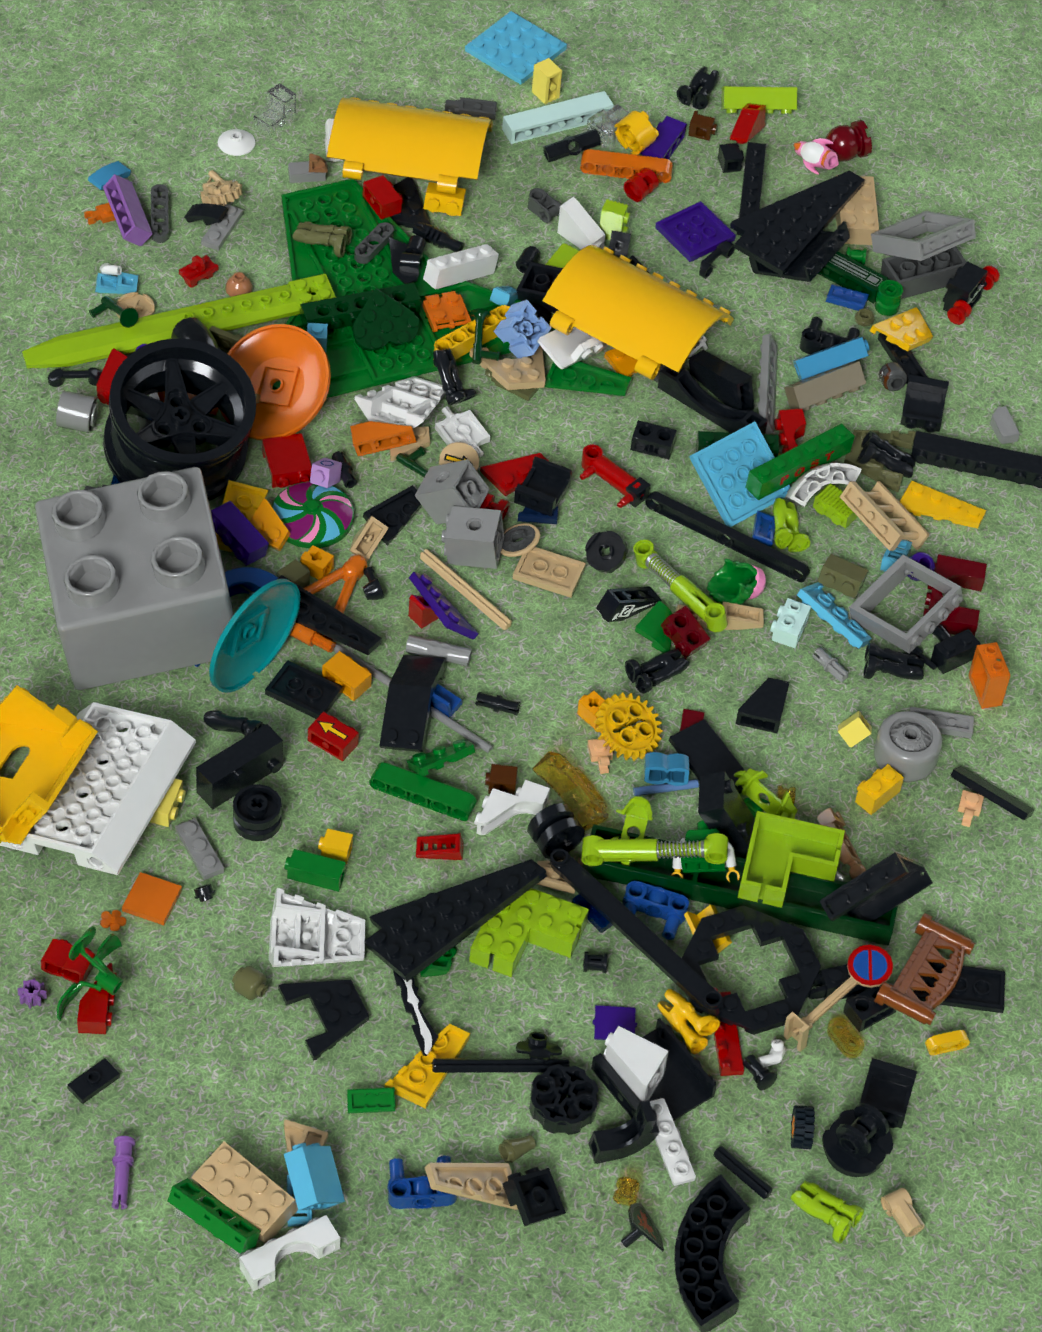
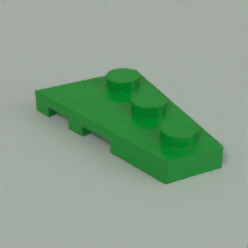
(435, 760)

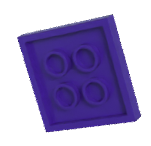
(694, 231)

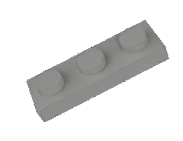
(220, 231)
(949, 723)
(199, 849)

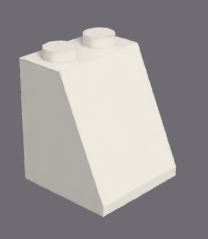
(636, 1061)

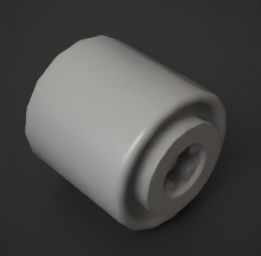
(77, 411)

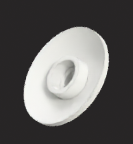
(236, 142)

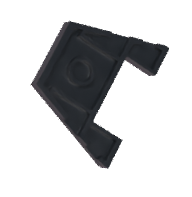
(336, 1006)

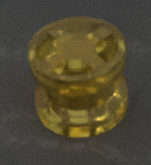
(781, 790)
(626, 1191)

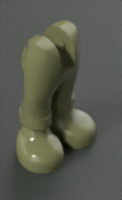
(324, 235)

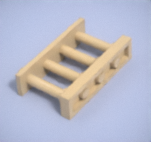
(884, 515)

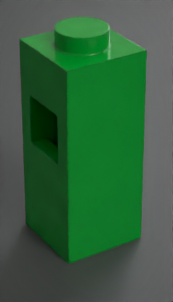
(315, 870)

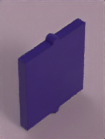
(610, 1017)

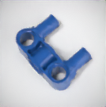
(658, 904)
(415, 1190)

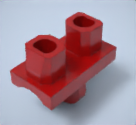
(199, 269)

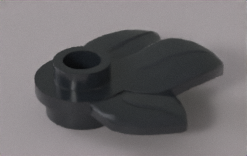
(538, 1047)

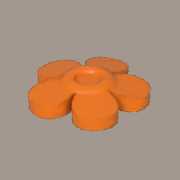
(112, 920)

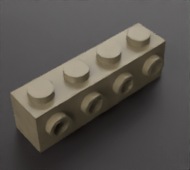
(825, 385)

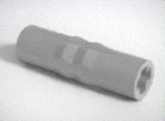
(437, 649)

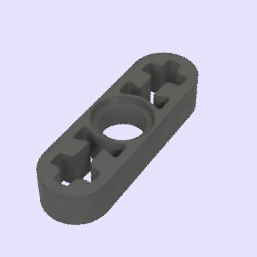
(372, 250)

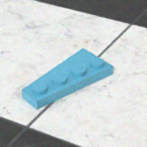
(834, 615)

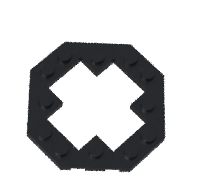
(767, 931)

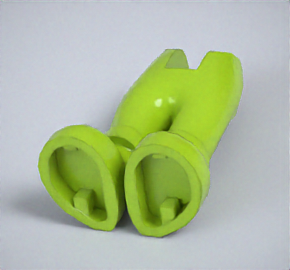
(787, 527)
(812, 1201)

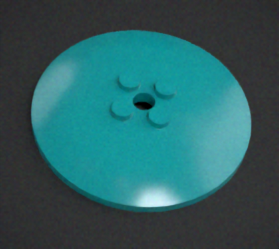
(254, 635)

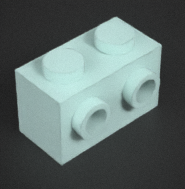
(791, 622)

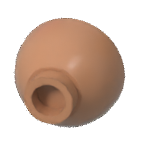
(238, 285)

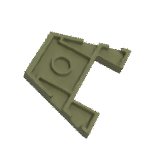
(874, 469)

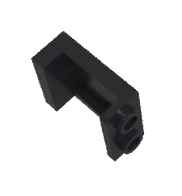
(924, 403)
(543, 486)
(889, 1090)

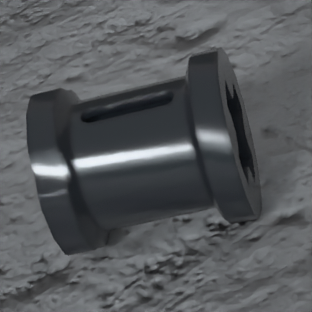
(595, 962)

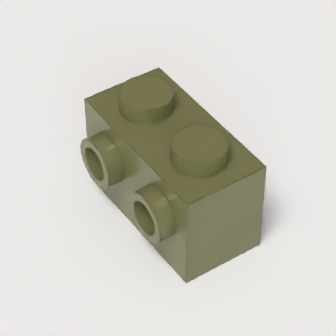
(842, 576)

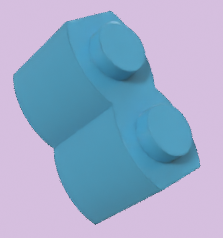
(666, 768)

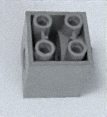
(451, 486)
(473, 537)

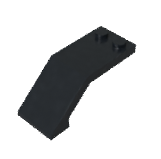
(410, 702)

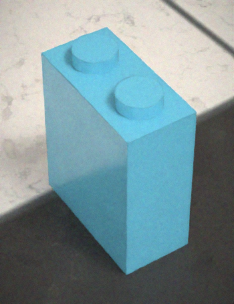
(314, 1177)

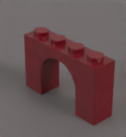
(967, 575)

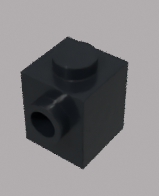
(730, 157)
(620, 243)

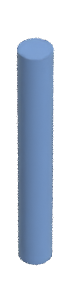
(661, 788)

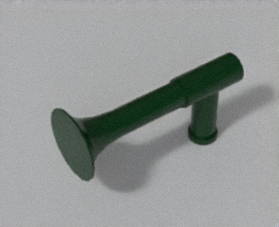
(127, 317)
(478, 353)
(409, 461)

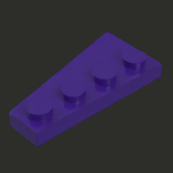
(441, 606)

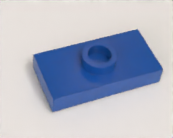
(847, 297)
(764, 528)

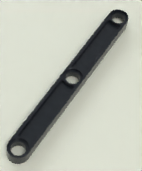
(738, 541)

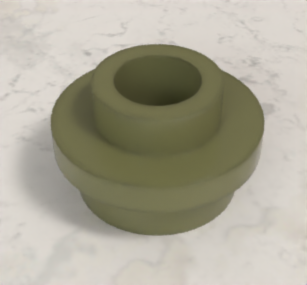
(864, 317)

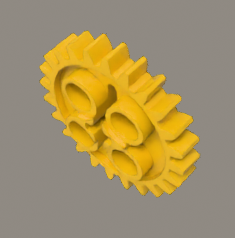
(619, 709)

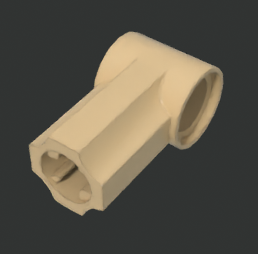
(900, 1207)

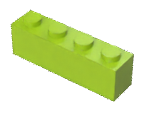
(773, 97)

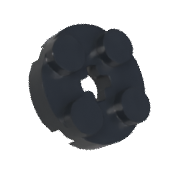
(610, 562)

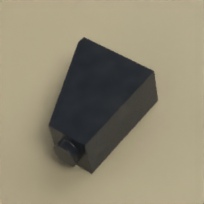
(764, 706)

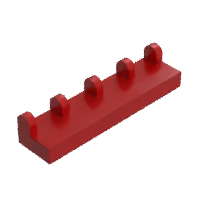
(728, 1048)

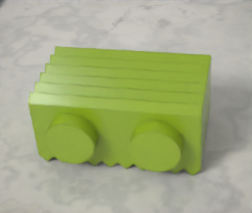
(614, 217)
(831, 505)

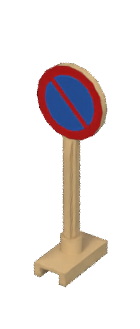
(867, 966)

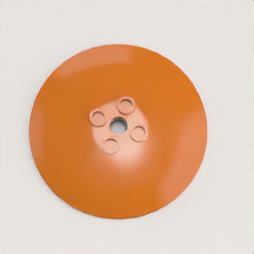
(297, 361)

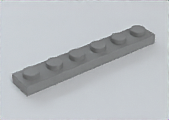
(768, 381)

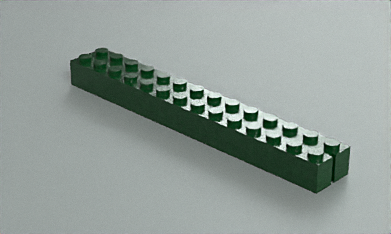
(800, 902)

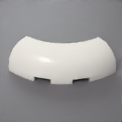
(819, 476)

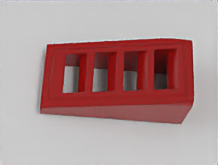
(448, 853)

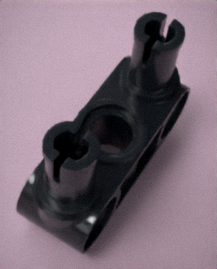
(815, 340)

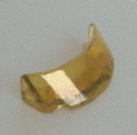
(573, 788)

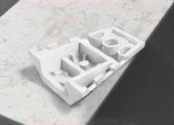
(403, 404)
(312, 933)

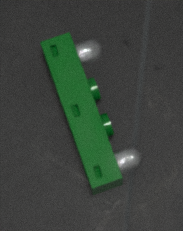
(213, 1216)

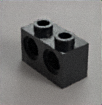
(653, 439)
(871, 1013)

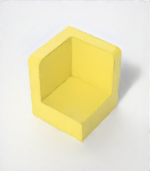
(854, 729)

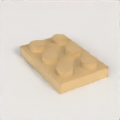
(549, 571)

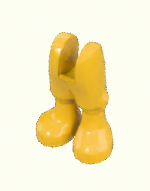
(678, 1016)

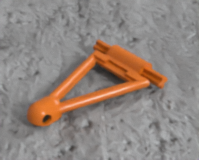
(350, 573)

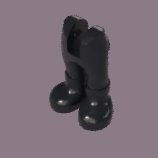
(701, 98)
(450, 377)
(886, 454)
(892, 662)
(666, 663)
(223, 722)

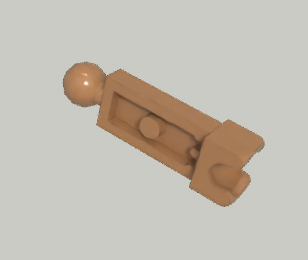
(848, 854)

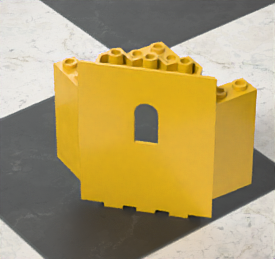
(55, 748)

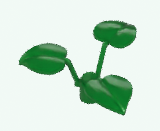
(105, 978)

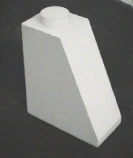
(578, 226)

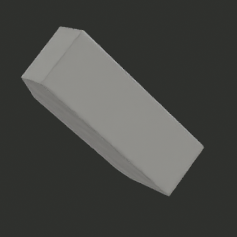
(299, 172)
(1004, 426)

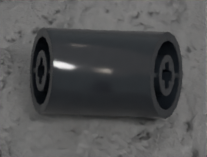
(193, 329)

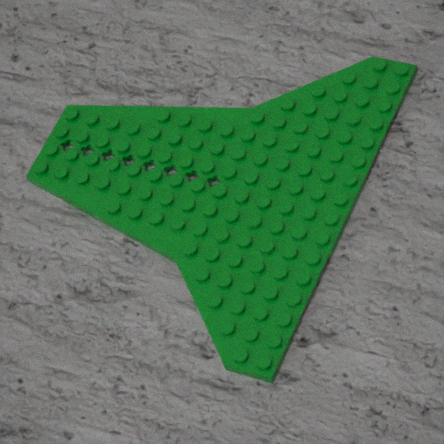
(349, 364)

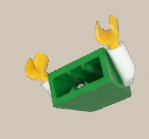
(700, 864)

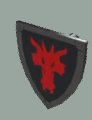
(641, 1225)

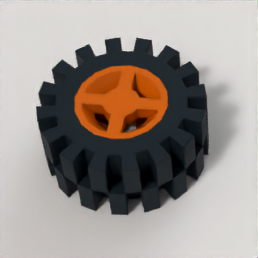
(802, 1127)

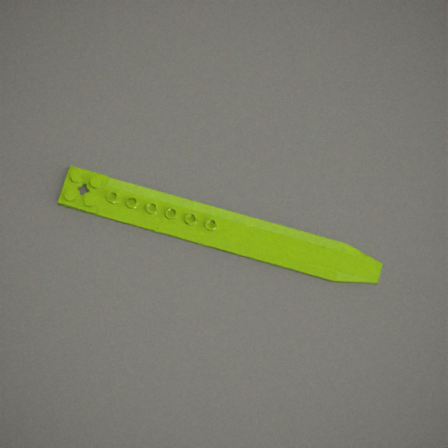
(223, 314)

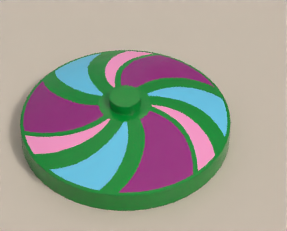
(314, 514)

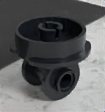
(858, 1141)

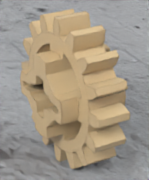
(221, 192)

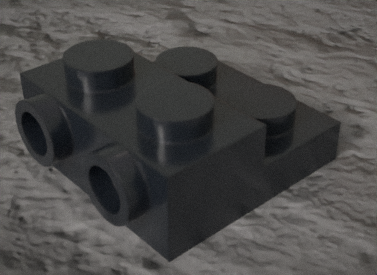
(534, 1195)

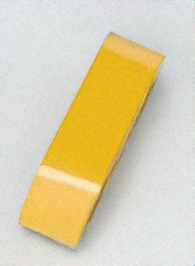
(947, 1042)

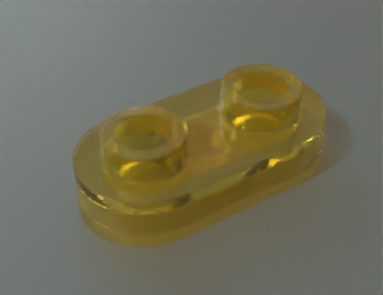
(844, 1036)

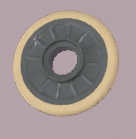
(530, 536)

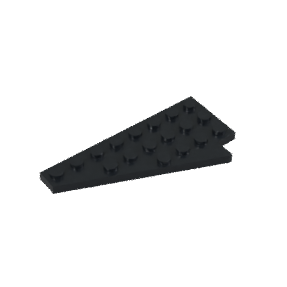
(788, 227)
(428, 927)

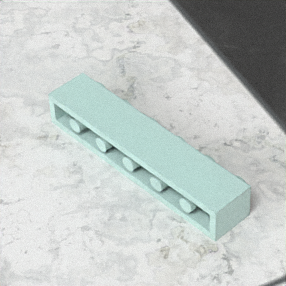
(554, 117)

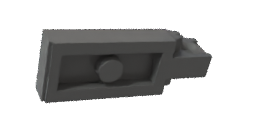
(472, 107)

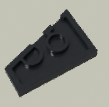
(395, 512)

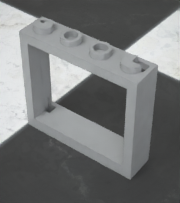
(947, 229)
(908, 641)

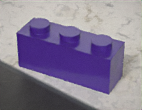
(670, 136)
(239, 533)

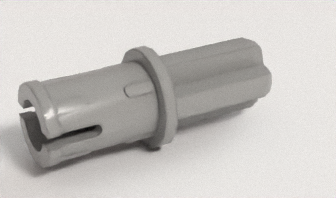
(830, 664)

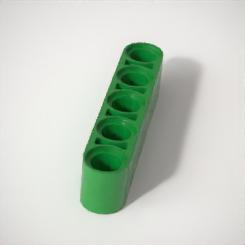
(423, 791)

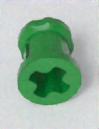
(856, 254)

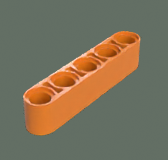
(624, 165)

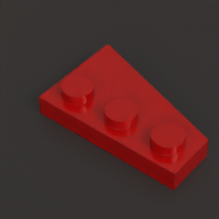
(509, 473)

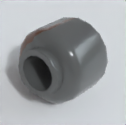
(892, 376)

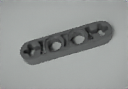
(159, 213)

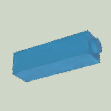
(831, 357)

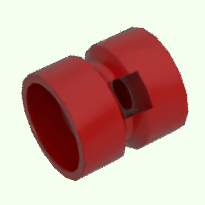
(641, 184)

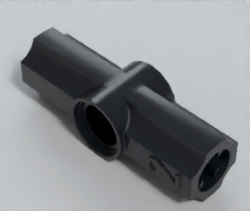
(561, 148)

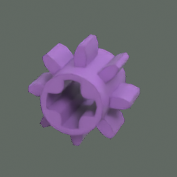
(32, 993)

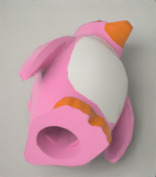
(816, 154)

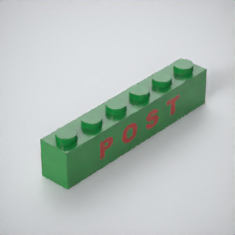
(795, 462)

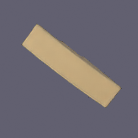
(738, 616)

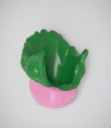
(736, 582)

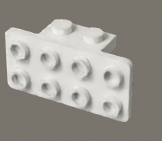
(570, 348)

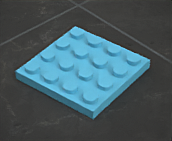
(514, 47)
(725, 471)

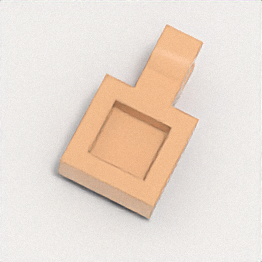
(600, 754)
(970, 805)

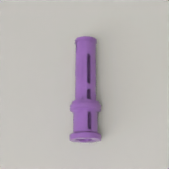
(122, 1161)

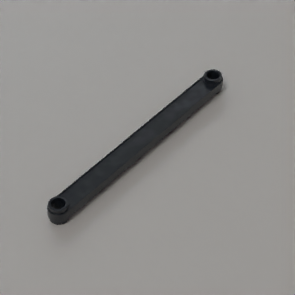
(637, 932)

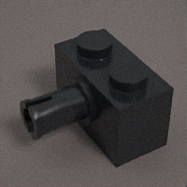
(953, 650)

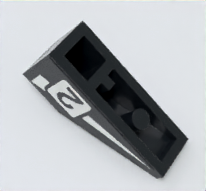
(626, 602)

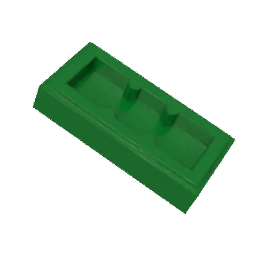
(371, 1100)

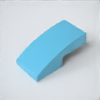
(121, 284)

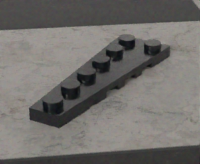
(334, 624)

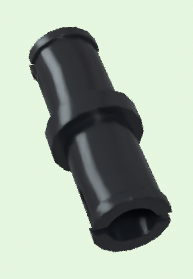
(346, 470)
(497, 703)

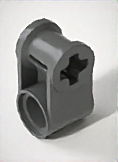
(542, 205)

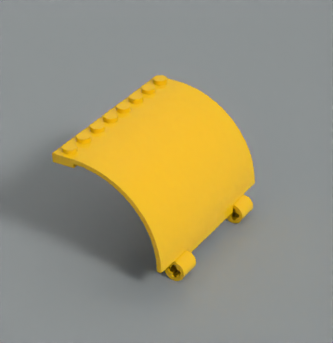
(407, 142)
(630, 309)

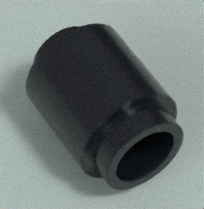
(529, 254)

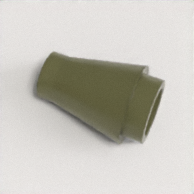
(514, 1148)

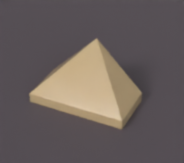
(368, 538)

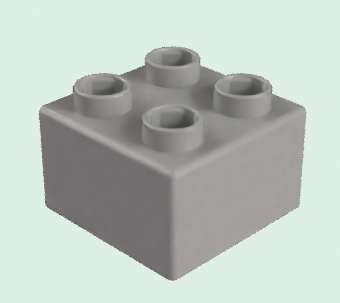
(134, 577)

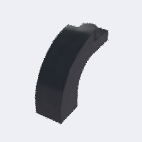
(627, 1138)

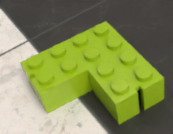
(783, 847)
(531, 919)

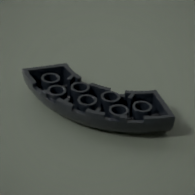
(700, 1253)

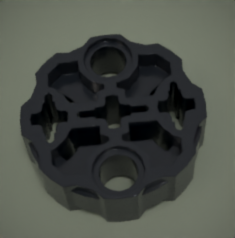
(554, 1116)

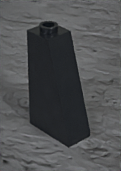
(723, 380)

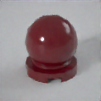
(850, 141)

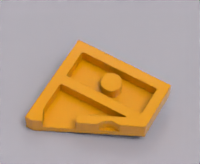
(270, 525)

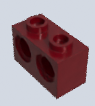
(689, 629)

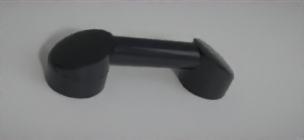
(725, 249)
(57, 376)

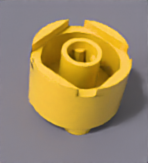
(636, 132)

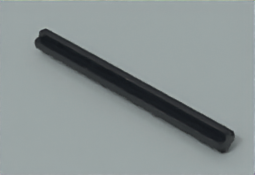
(484, 1065)

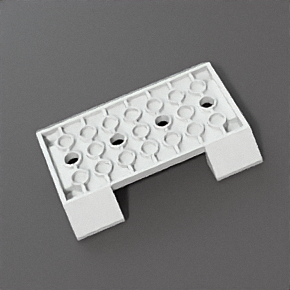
(120, 793)

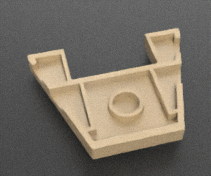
(517, 373)

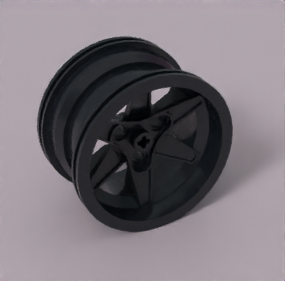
(180, 369)

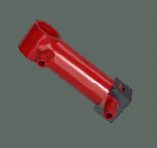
(634, 490)

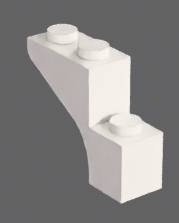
(502, 806)

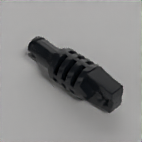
(437, 237)

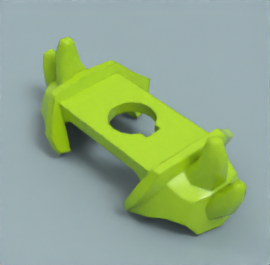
(752, 788)
(637, 815)

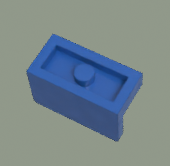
(445, 701)

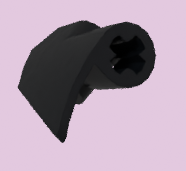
(407, 258)

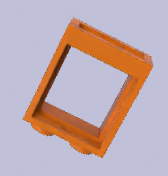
(989, 675)

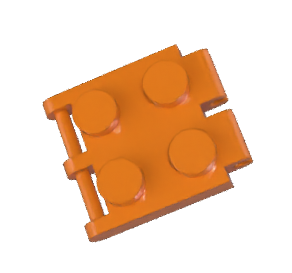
(445, 310)

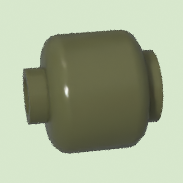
(250, 982)

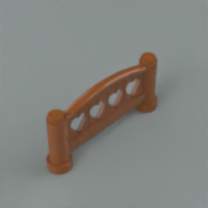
(901, 995)

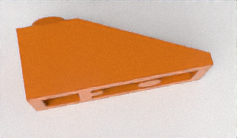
(378, 436)

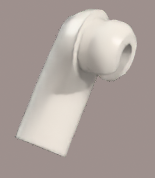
(109, 269)
(775, 1055)

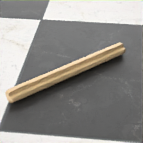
(465, 589)

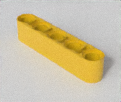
(462, 339)

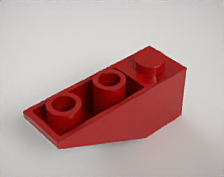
(749, 123)
(94, 1010)

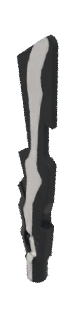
(412, 1003)

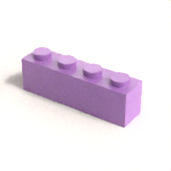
(127, 210)

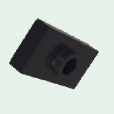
(93, 1081)

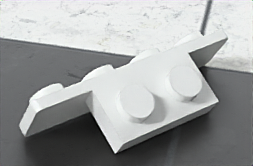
(671, 1147)

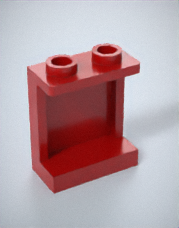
(287, 460)

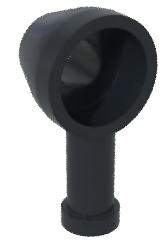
(372, 589)

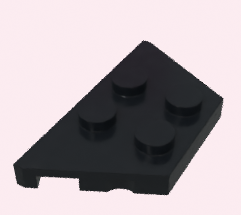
(412, 206)

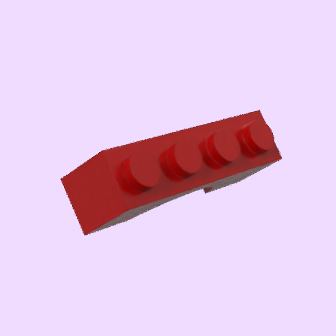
(791, 426)

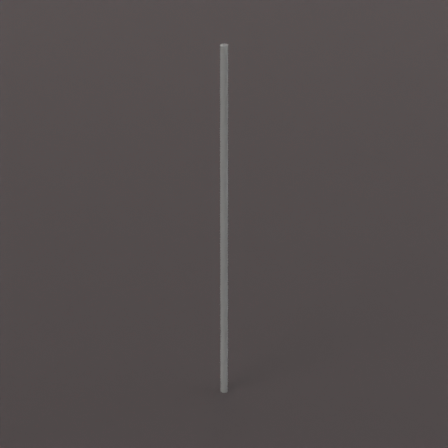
(433, 711)

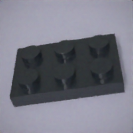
(303, 690)

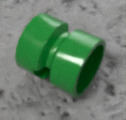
(888, 297)

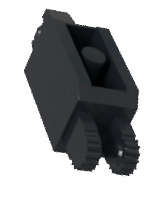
(830, 980)

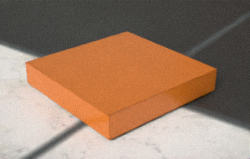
(152, 898)

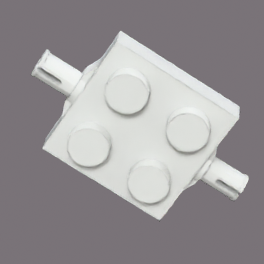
(462, 428)

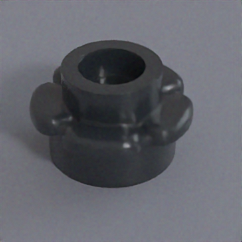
(204, 892)

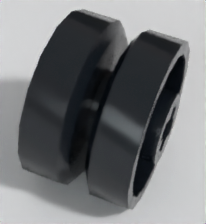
(257, 812)
(555, 829)

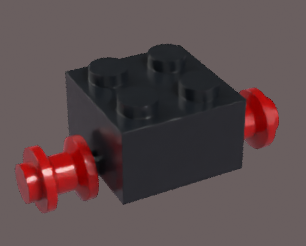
(967, 289)

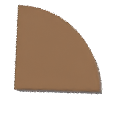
(317, 164)

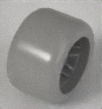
(908, 744)

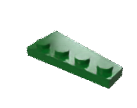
(587, 379)

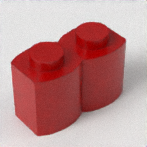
(57, 961)

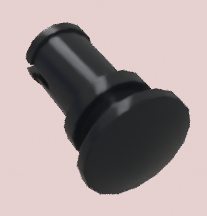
(761, 1074)

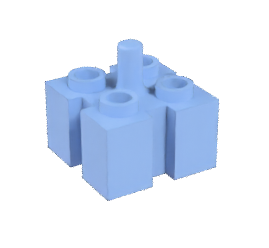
(522, 329)

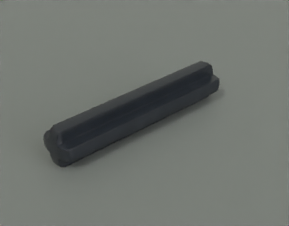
(743, 1172)

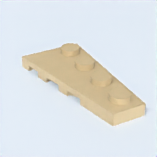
(471, 1181)

